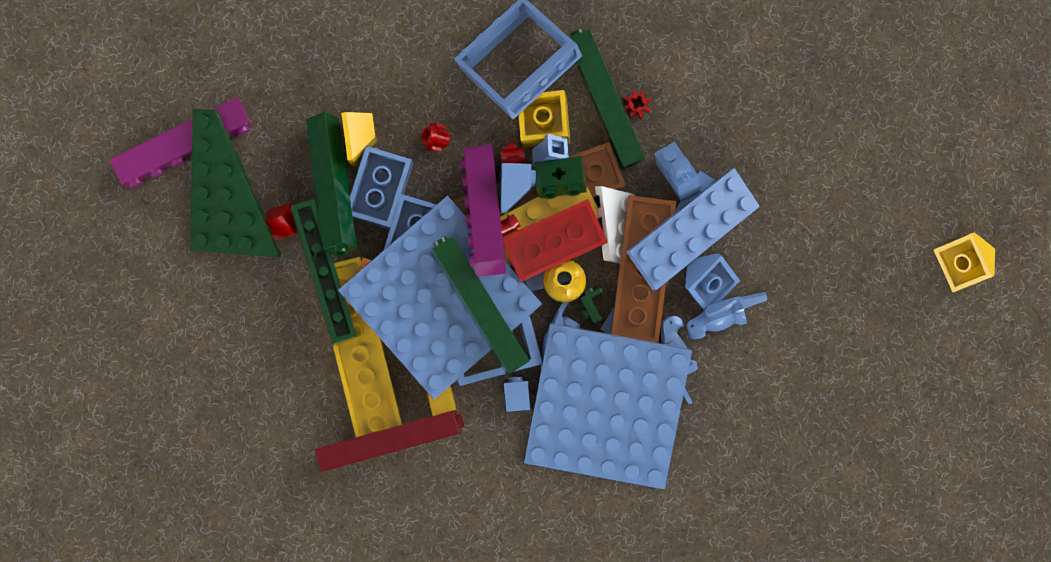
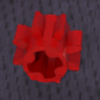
(634, 97)
(435, 137)
(513, 154)

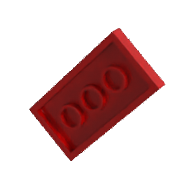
(554, 240)

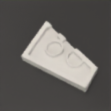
(613, 215)

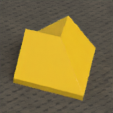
(358, 134)
(966, 261)

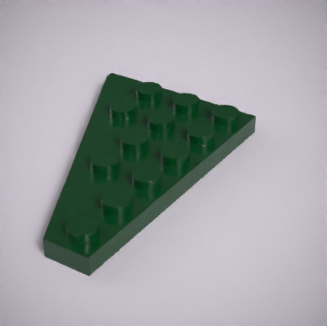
(222, 203)

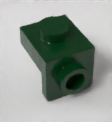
(589, 310)

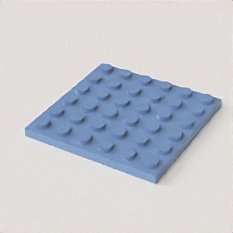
(418, 311)
(607, 406)

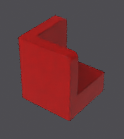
(281, 221)

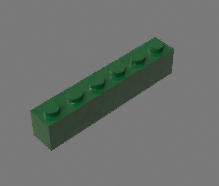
(323, 273)

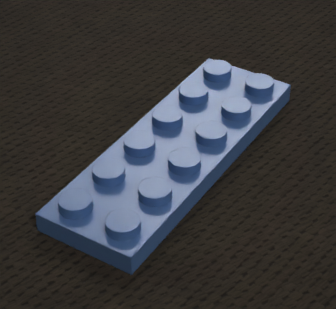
(692, 229)

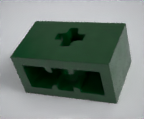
(569, 170)

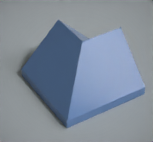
(709, 279)

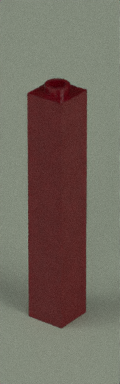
(389, 440)

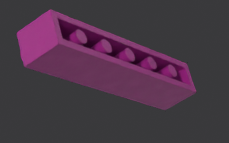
(173, 147)
(484, 211)

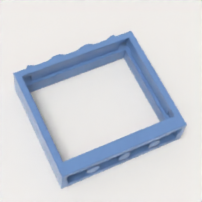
(541, 78)
(532, 352)

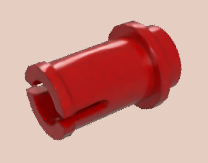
(509, 224)

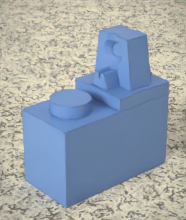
(677, 171)

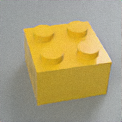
(544, 116)

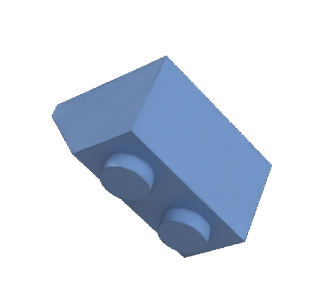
(514, 184)

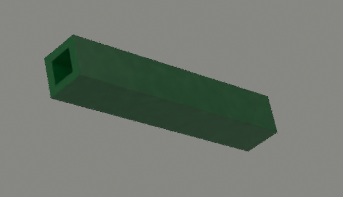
(607, 100)
(331, 184)
(479, 304)

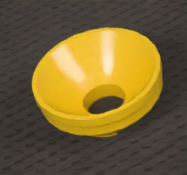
(568, 292)

